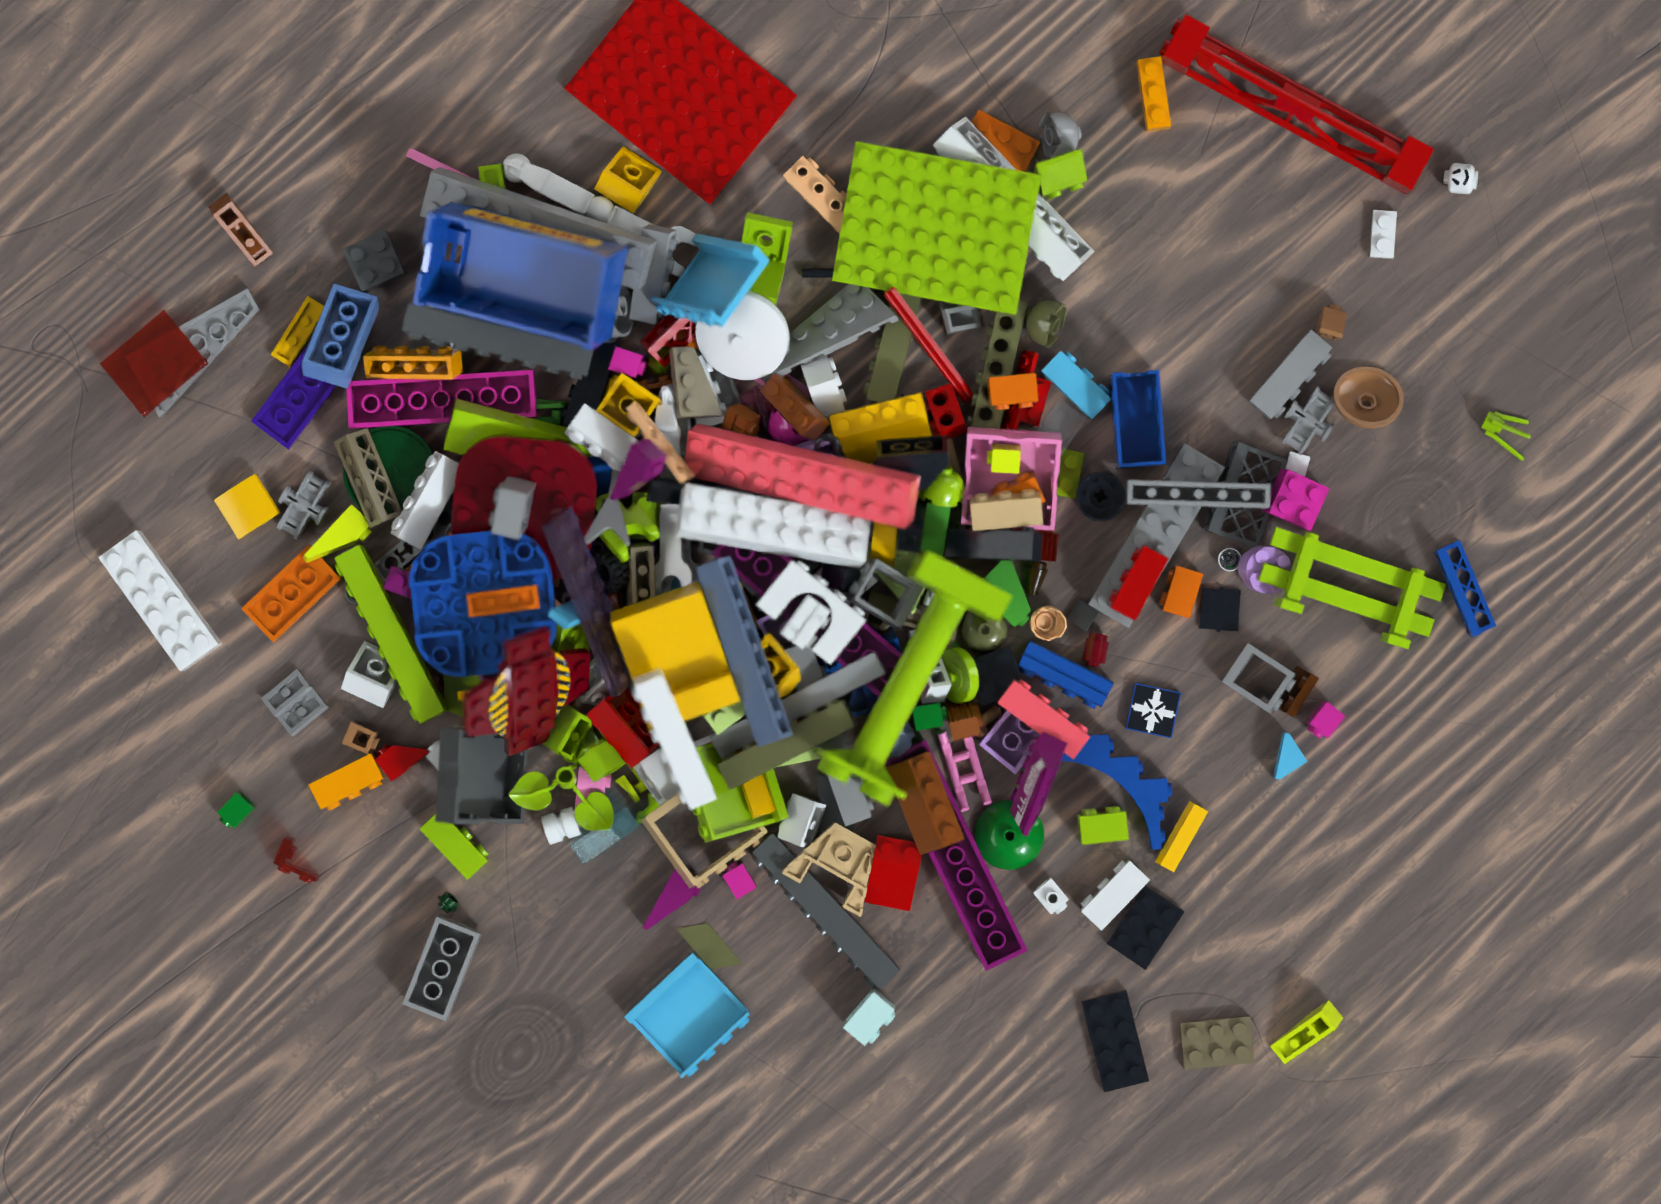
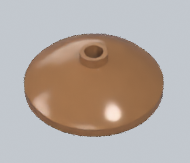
(1371, 388)

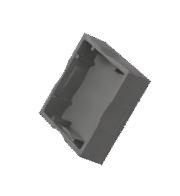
(477, 779)

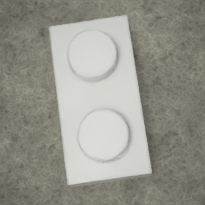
(1383, 234)

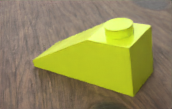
(342, 534)
(1307, 1032)

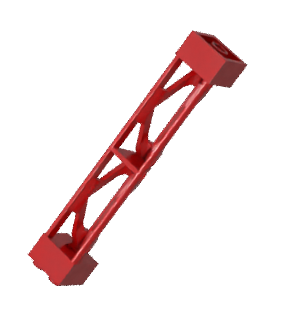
(1404, 161)

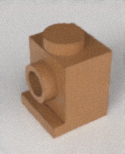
(352, 738)

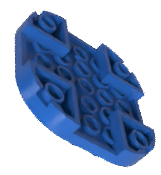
(469, 565)

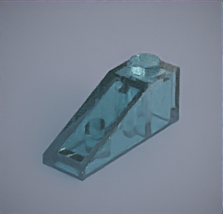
(598, 841)

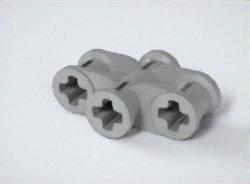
(1304, 427)
(299, 512)

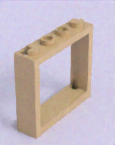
(717, 866)

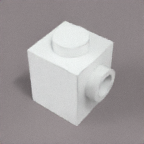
(1051, 896)

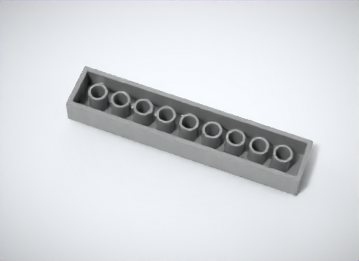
(448, 186)

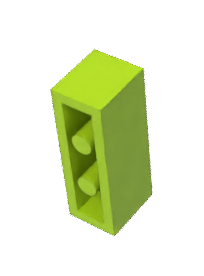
(456, 846)

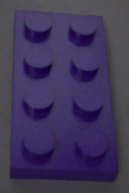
(292, 405)

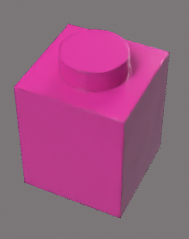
(739, 879)

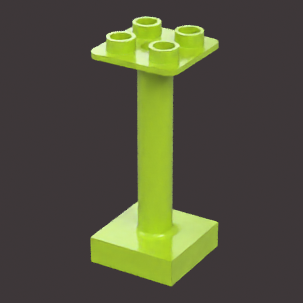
(953, 595)

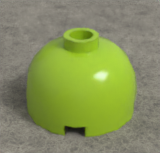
(945, 490)

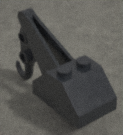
(914, 455)

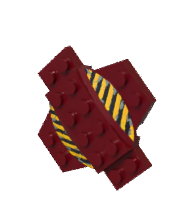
(526, 692)

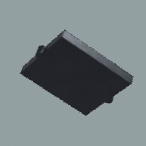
(1219, 609)

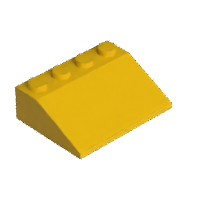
(882, 420)

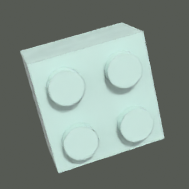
(869, 1017)

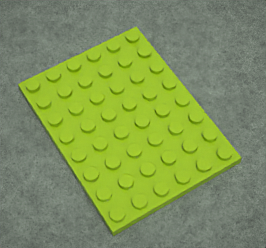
(936, 227)

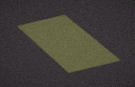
(709, 946)

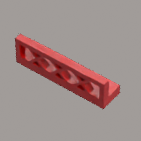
(667, 330)

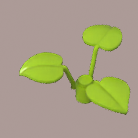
(534, 793)

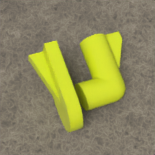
(640, 786)

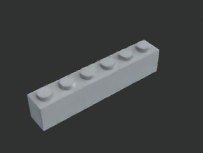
(1197, 494)

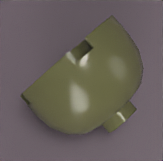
(1044, 321)
(982, 634)

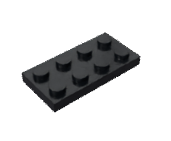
(1115, 1041)

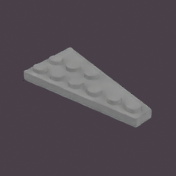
(834, 326)
(212, 333)

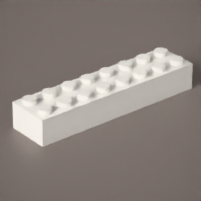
(1051, 235)
(772, 526)

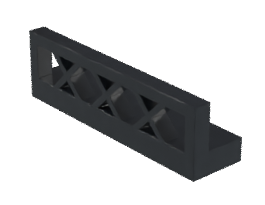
(669, 490)

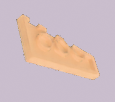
(651, 431)

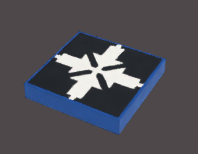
(1153, 710)

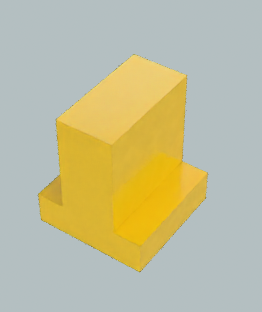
(681, 639)

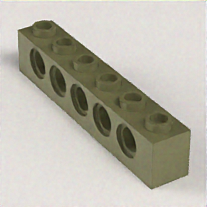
(1005, 359)

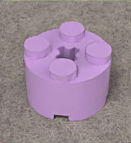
(1251, 565)

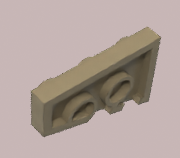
(691, 386)

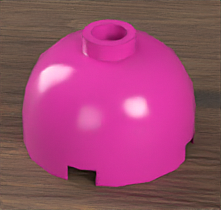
(782, 430)

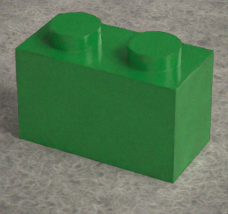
(929, 716)

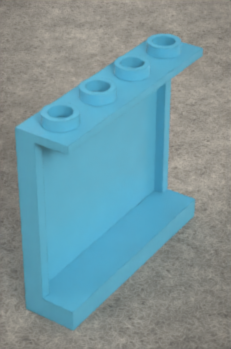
(713, 281)
(688, 1015)

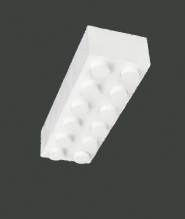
(160, 600)

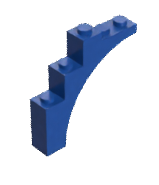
(1126, 771)

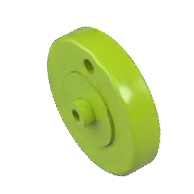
(962, 675)

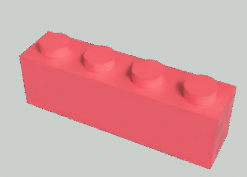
(1042, 718)

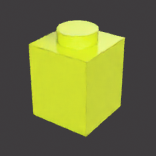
(1004, 458)

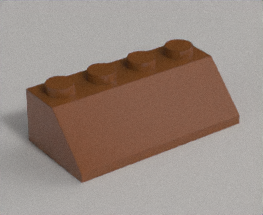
(926, 803)

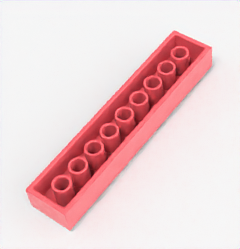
(802, 475)

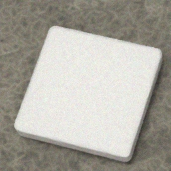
(1298, 463)

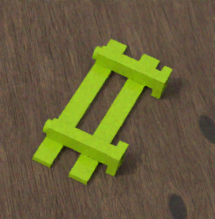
(1298, 583)

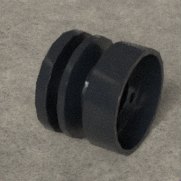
(1108, 507)

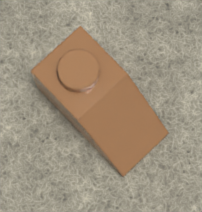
(1331, 322)

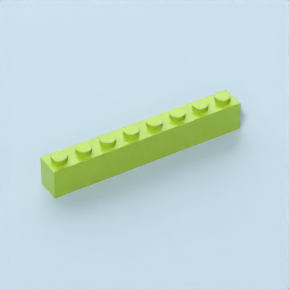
(391, 634)

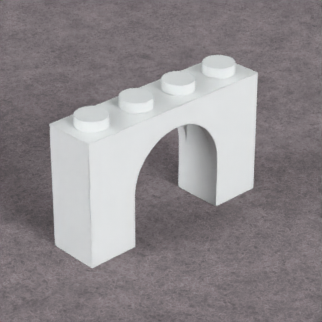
(844, 620)

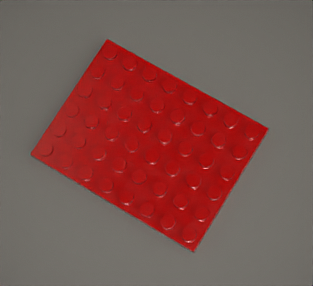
(681, 94)

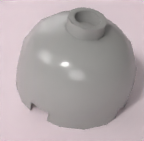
(1060, 134)

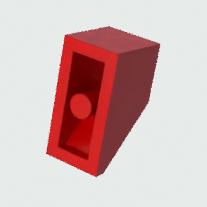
(399, 759)

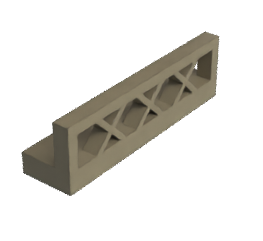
(364, 479)

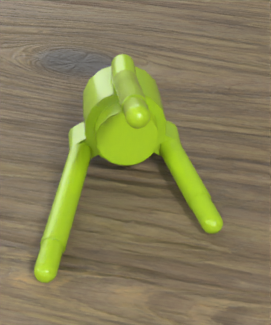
(1494, 423)

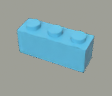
(1076, 384)

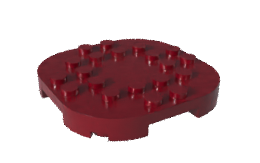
(557, 467)

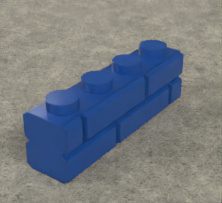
(1065, 674)

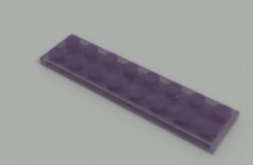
(588, 597)

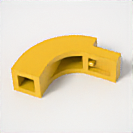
(884, 543)

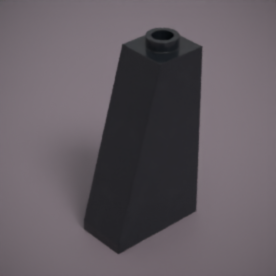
(911, 537)

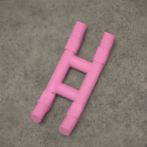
(957, 781)

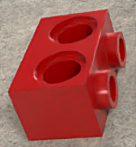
(948, 411)

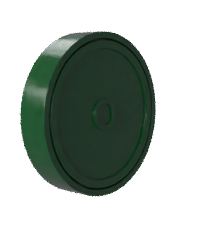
(403, 458)

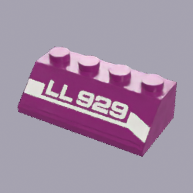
(1036, 780)

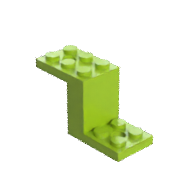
(776, 250)

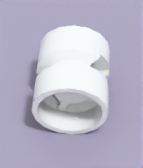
(561, 825)

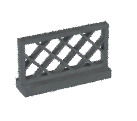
(1231, 474)

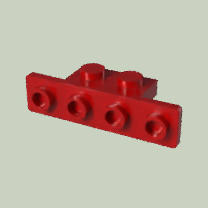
(1027, 415)

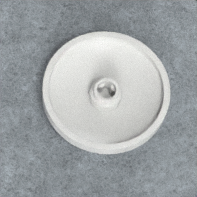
(749, 342)

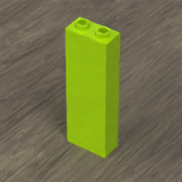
(474, 421)

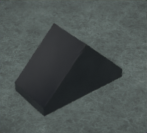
(840, 577)

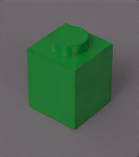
(236, 810)

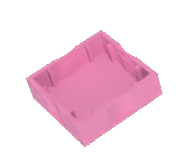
(1038, 453)

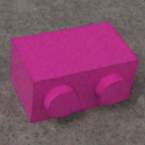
(628, 363)
(1324, 720)

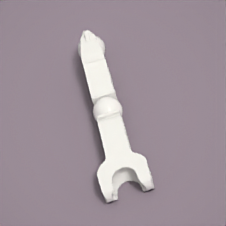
(519, 169)
(674, 550)

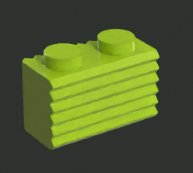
(568, 732)
(600, 760)

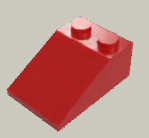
(893, 873)

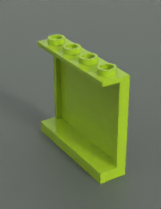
(729, 811)

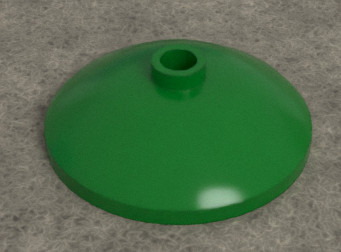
(995, 848)

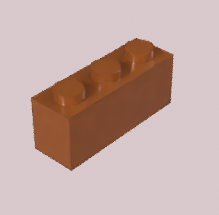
(795, 406)

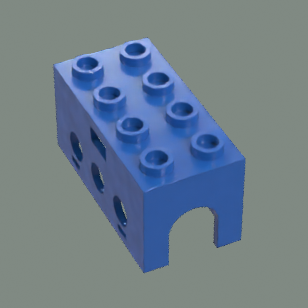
(1137, 419)

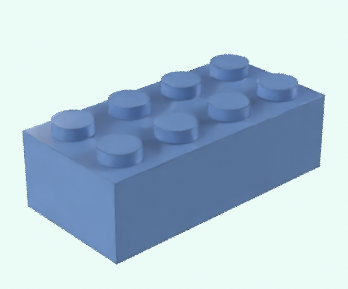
(340, 336)

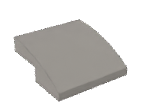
(294, 702)

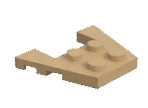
(841, 854)

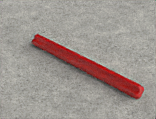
(928, 344)

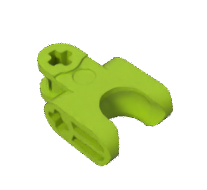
(636, 523)

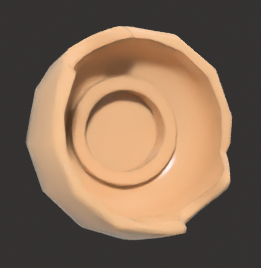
(1048, 623)

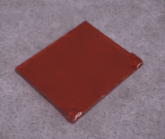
(154, 363)

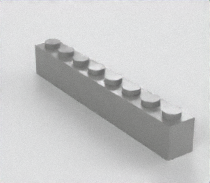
(851, 802)

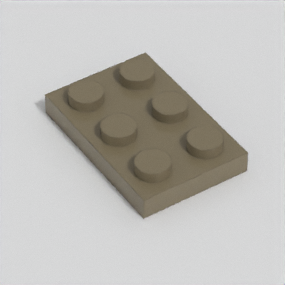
(1216, 1042)

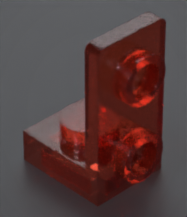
(286, 852)

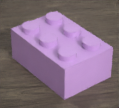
(1009, 741)

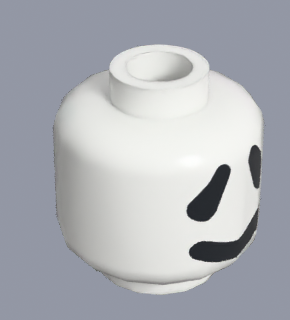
(1461, 178)

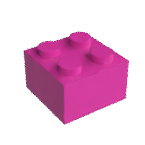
(1296, 499)

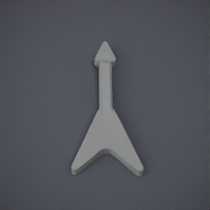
(609, 517)

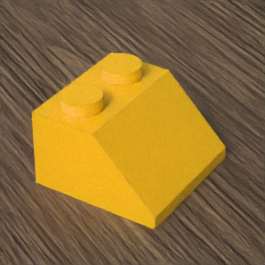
(627, 180)
(622, 395)
(783, 668)

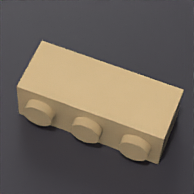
(1006, 510)

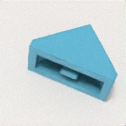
(1288, 757)

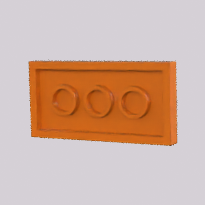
(290, 594)

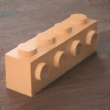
(817, 191)

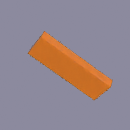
(503, 601)

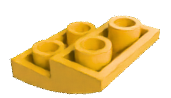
(247, 506)

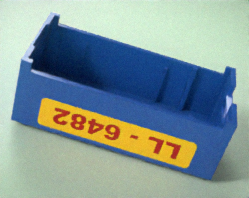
(521, 274)

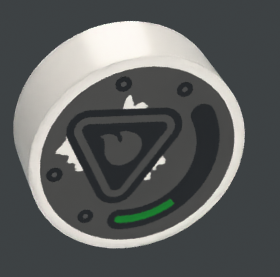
(1229, 559)

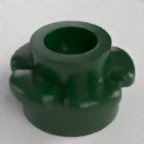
(448, 902)

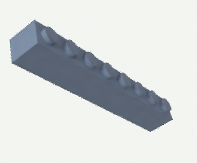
(744, 651)

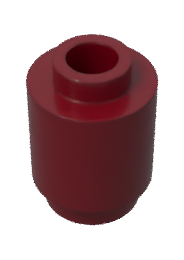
(1095, 650)

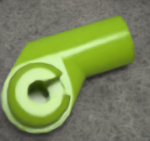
(651, 807)

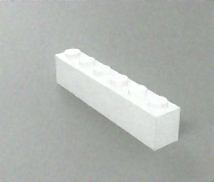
(674, 738)

